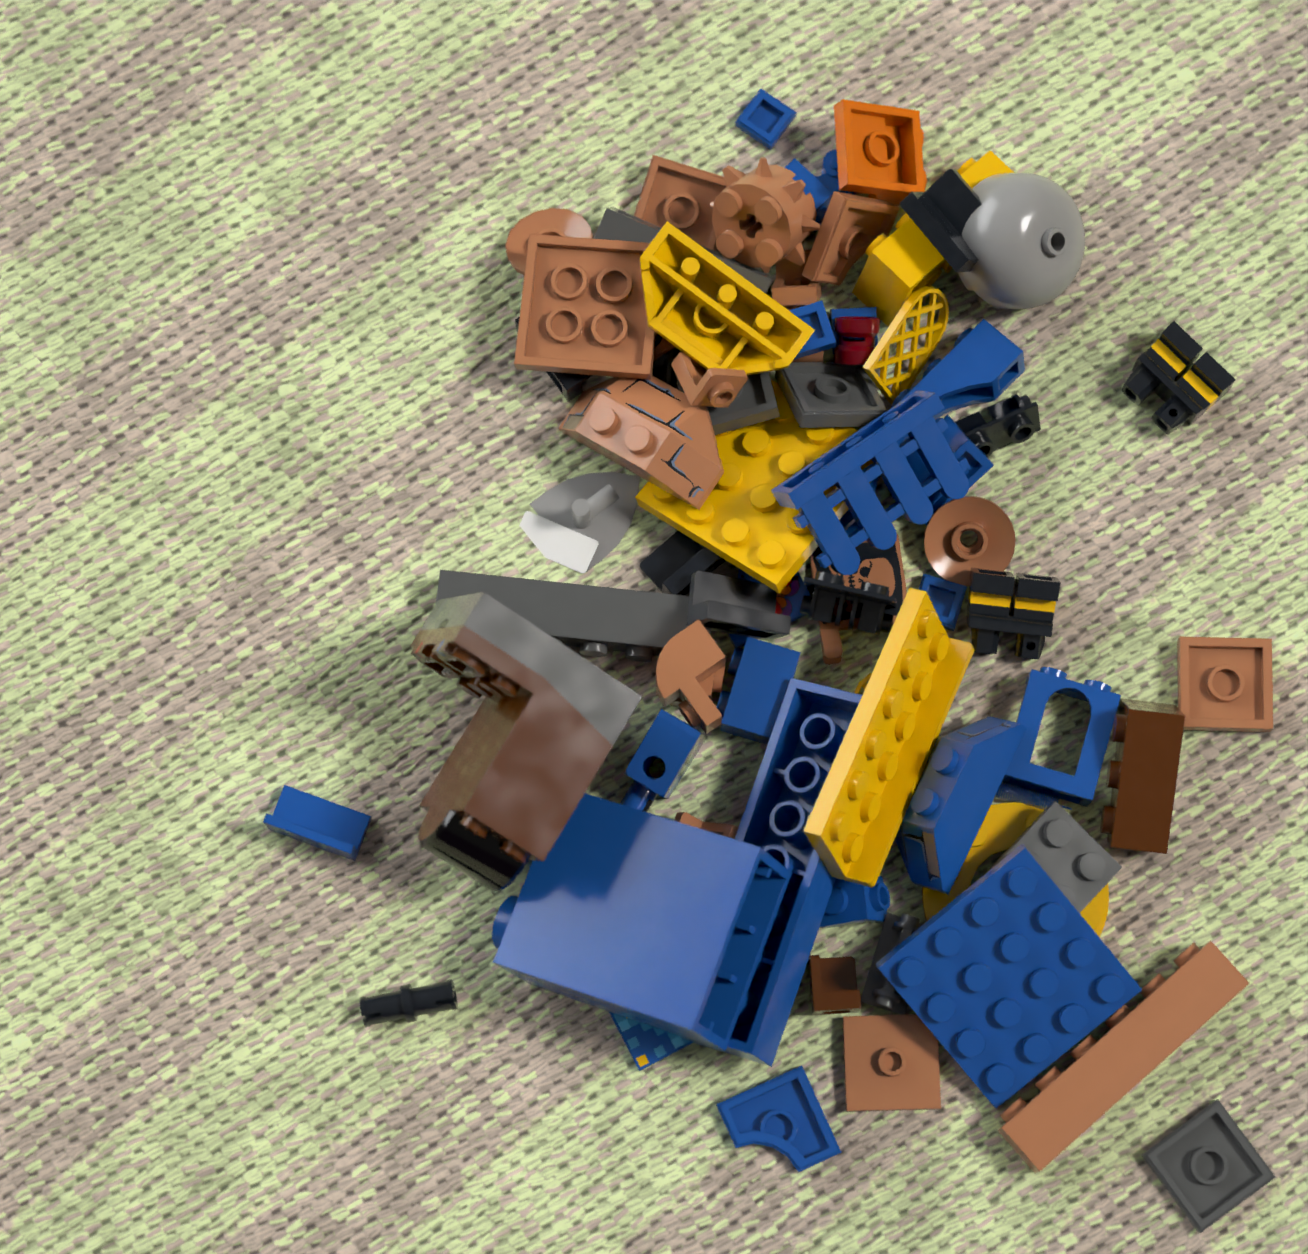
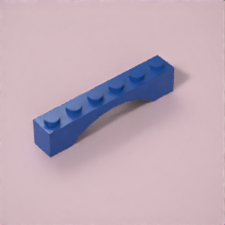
(970, 374)

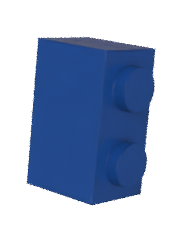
(758, 689)

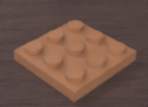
(584, 309)

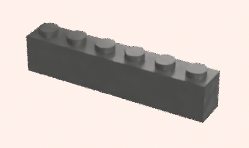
(582, 614)

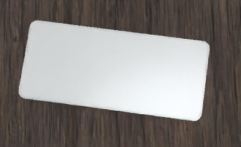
(559, 542)

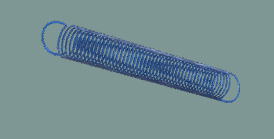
(1018, 791)

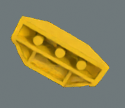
(715, 310)

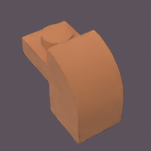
(681, 667)

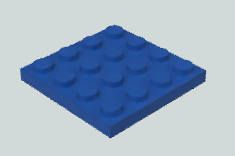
(1008, 976)

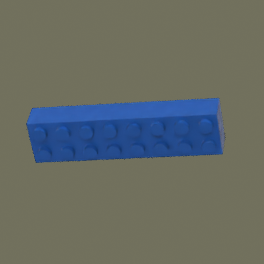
(780, 803)

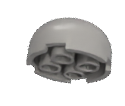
(1025, 241)

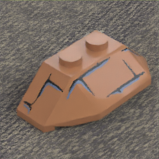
(650, 433)

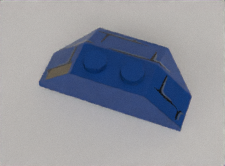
(954, 799)

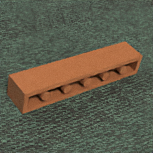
(1122, 1056)

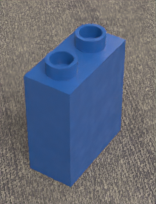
(644, 919)

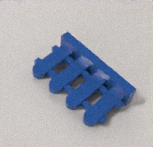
(842, 468)

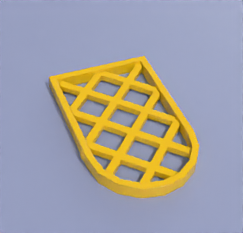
(898, 325)

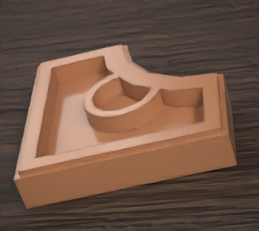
(845, 234)

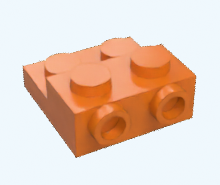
(879, 150)

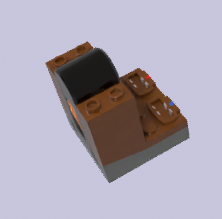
(526, 748)

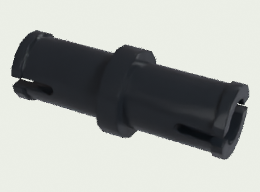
(408, 1003)

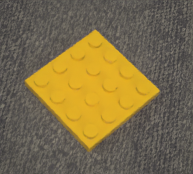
(741, 514)

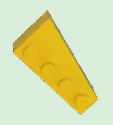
(907, 258)

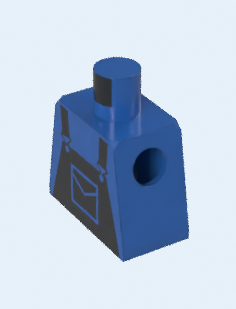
(673, 743)

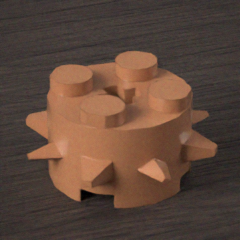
(763, 216)

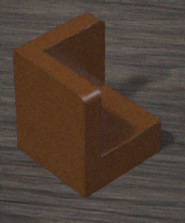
(833, 985)

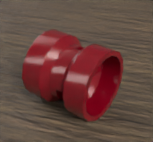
(855, 350)

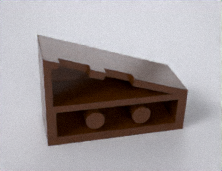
(1143, 775)

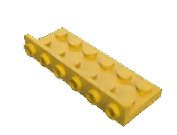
(887, 743)

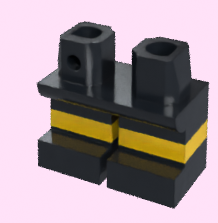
(1163, 365)
(1030, 614)

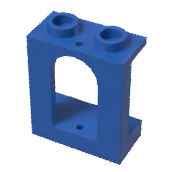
(1103, 706)

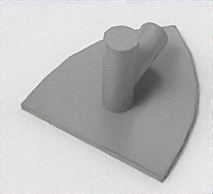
(593, 506)

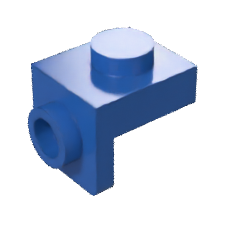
(856, 904)

